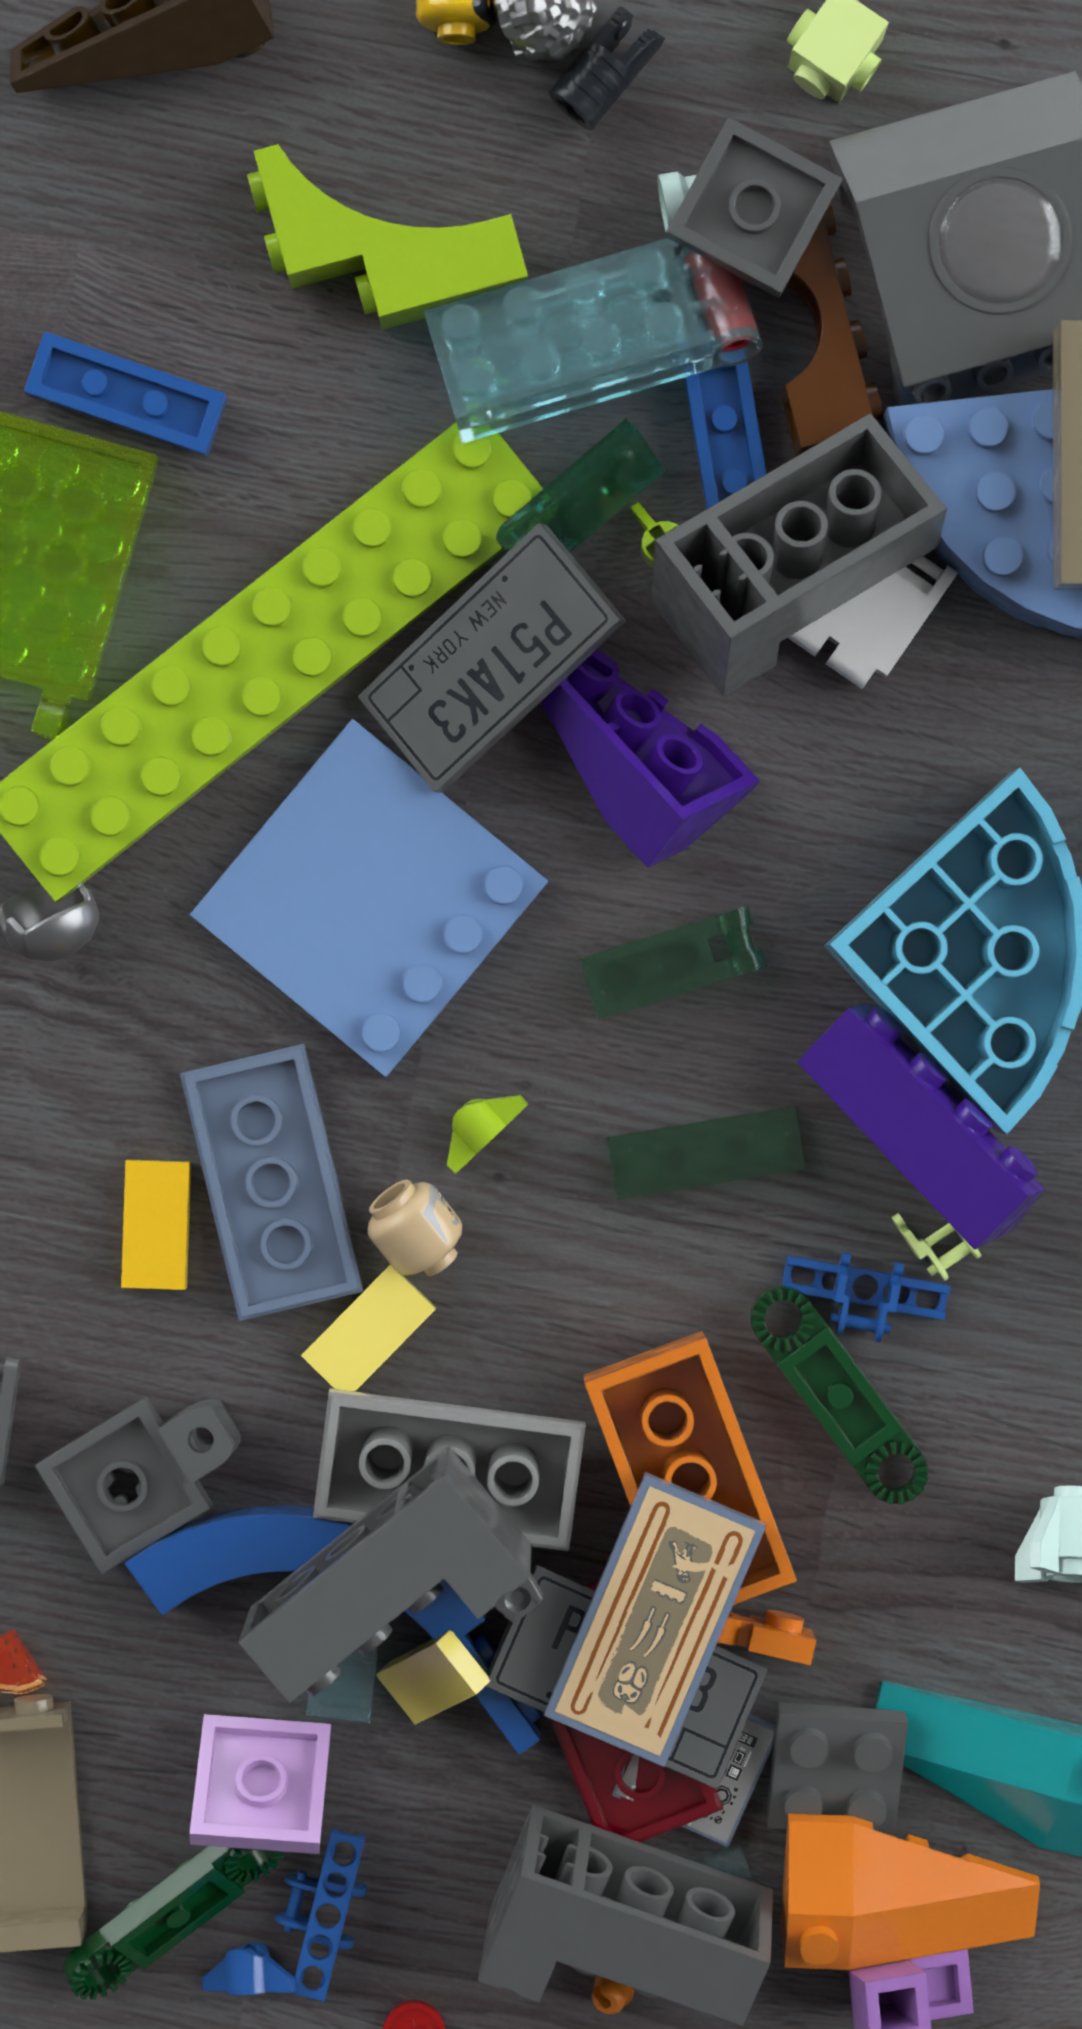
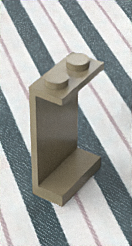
(40, 1828)

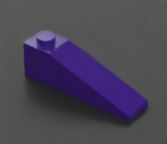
(643, 765)

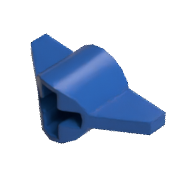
(248, 1973)

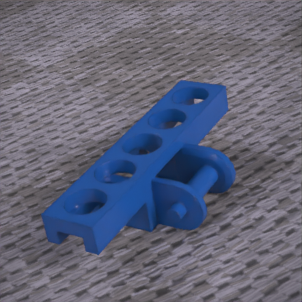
(844, 1293)
(314, 1930)

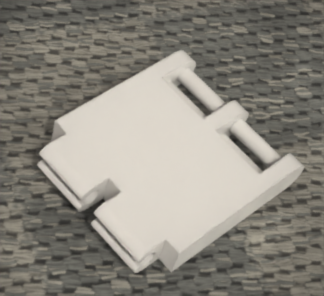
(877, 623)

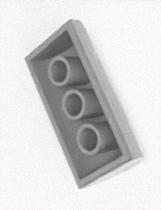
(519, 1458)

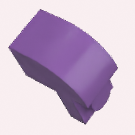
(911, 1992)

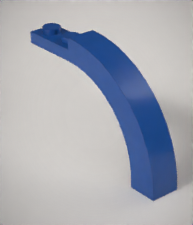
(281, 1541)

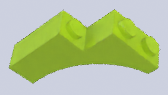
(404, 264)

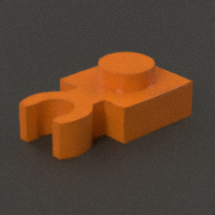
(775, 1635)

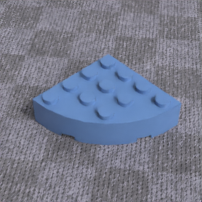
(995, 477)

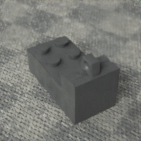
(792, 550)
(387, 1562)
(626, 1917)

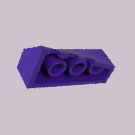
(923, 1125)

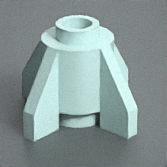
(1054, 1540)

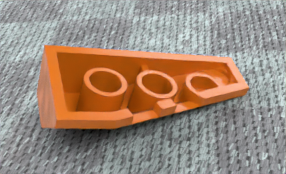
(883, 1899)

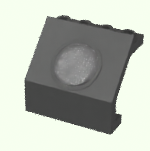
(972, 235)

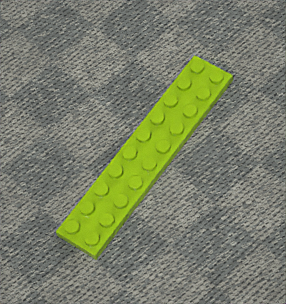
(261, 658)

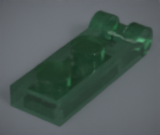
(588, 490)
(670, 963)

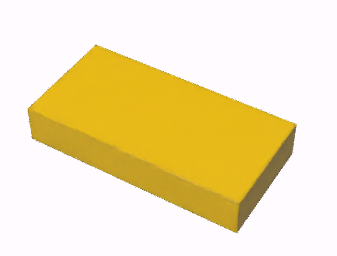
(156, 1224)

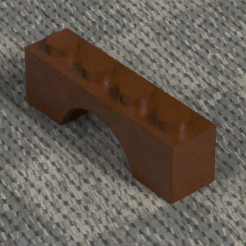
(832, 387)

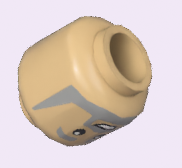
(414, 1228)

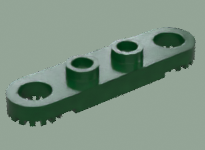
(839, 1394)
(164, 1917)

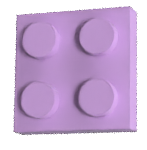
(260, 1784)

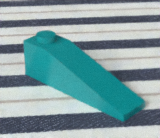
(998, 1761)

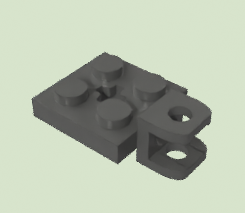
(162, 1455)

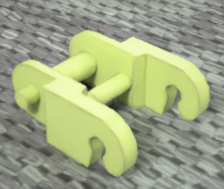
(922, 1247)

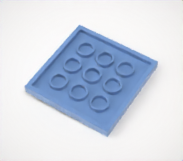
(369, 898)

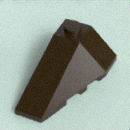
(138, 40)

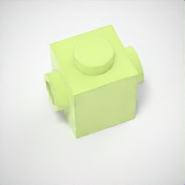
(836, 48)

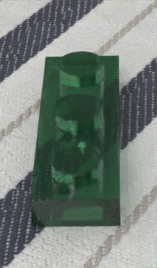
(706, 1152)

